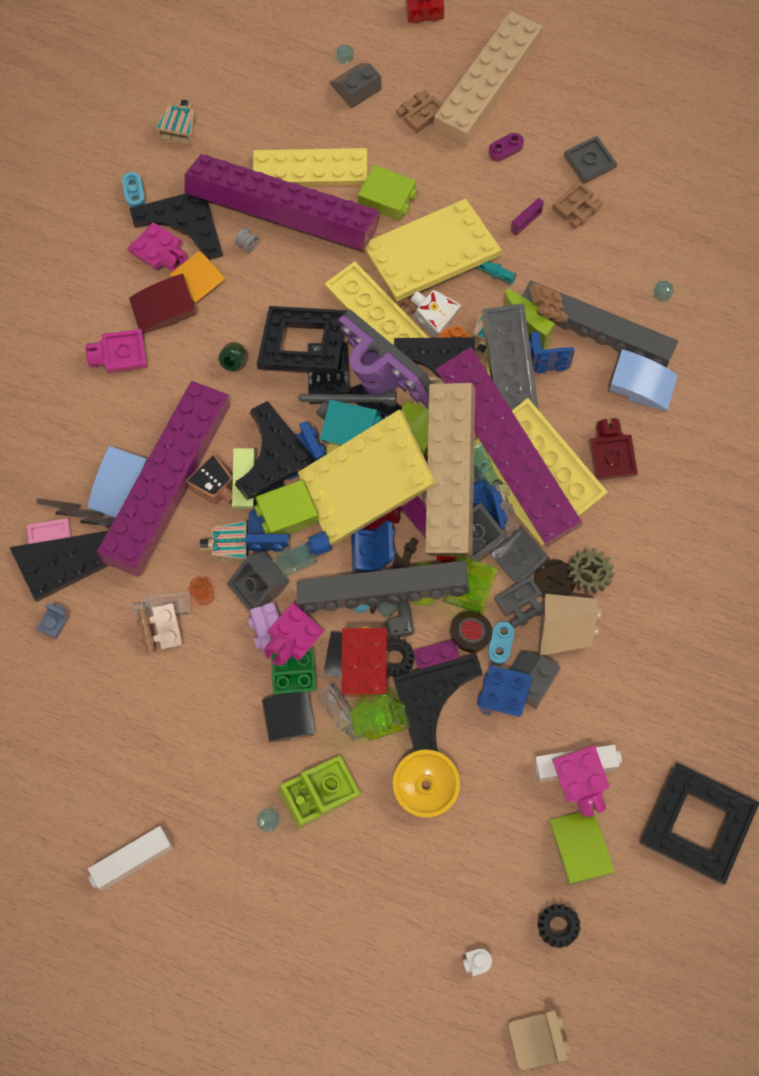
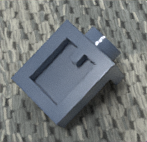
(53, 620)

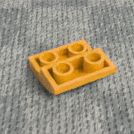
(199, 275)

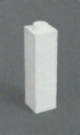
(546, 772)
(129, 859)

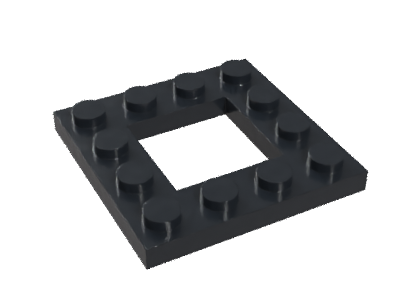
(278, 318)
(740, 812)

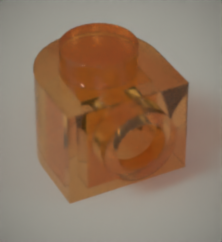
(202, 590)

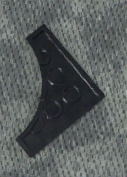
(183, 214)
(433, 351)
(279, 457)
(427, 692)

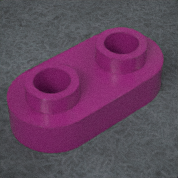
(507, 147)

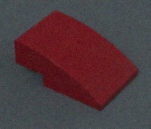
(162, 304)

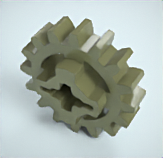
(586, 578)

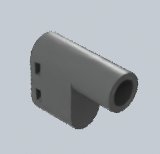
(403, 624)

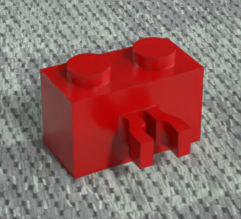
(424, 10)

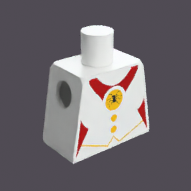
(434, 311)

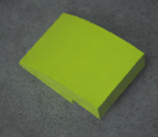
(534, 320)
(318, 792)
(581, 848)

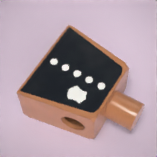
(212, 481)

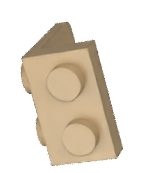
(538, 1040)

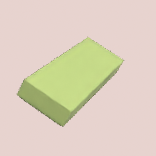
(242, 463)

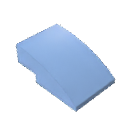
(643, 381)
(114, 481)

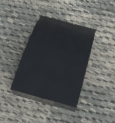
(329, 383)

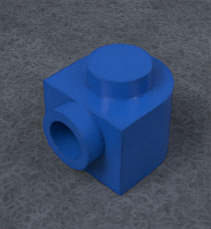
(318, 544)

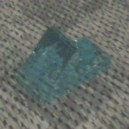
(483, 466)
(294, 561)

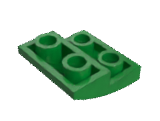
(294, 675)

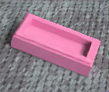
(48, 531)

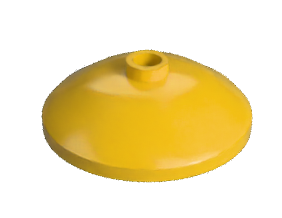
(431, 768)

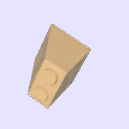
(568, 623)

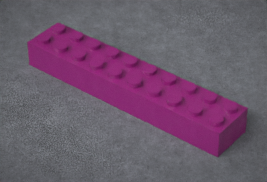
(281, 201)
(513, 451)
(163, 479)

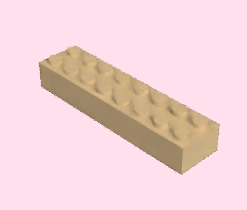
(488, 78)
(452, 466)

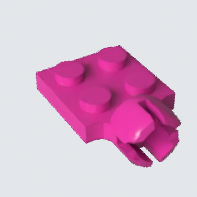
(158, 248)
(118, 351)
(291, 635)
(582, 779)

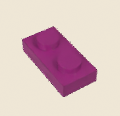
(435, 654)

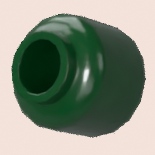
(232, 356)

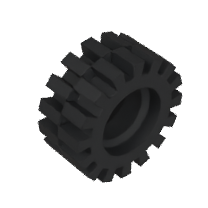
(408, 657)
(573, 926)

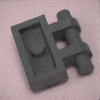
(517, 597)

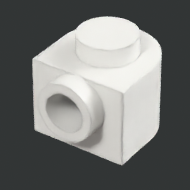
(477, 962)

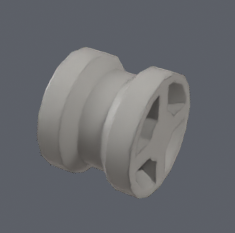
(247, 240)

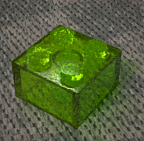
(481, 584)
(379, 718)

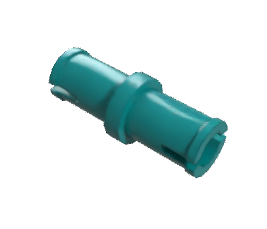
(498, 271)

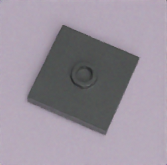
(590, 159)
(519, 556)

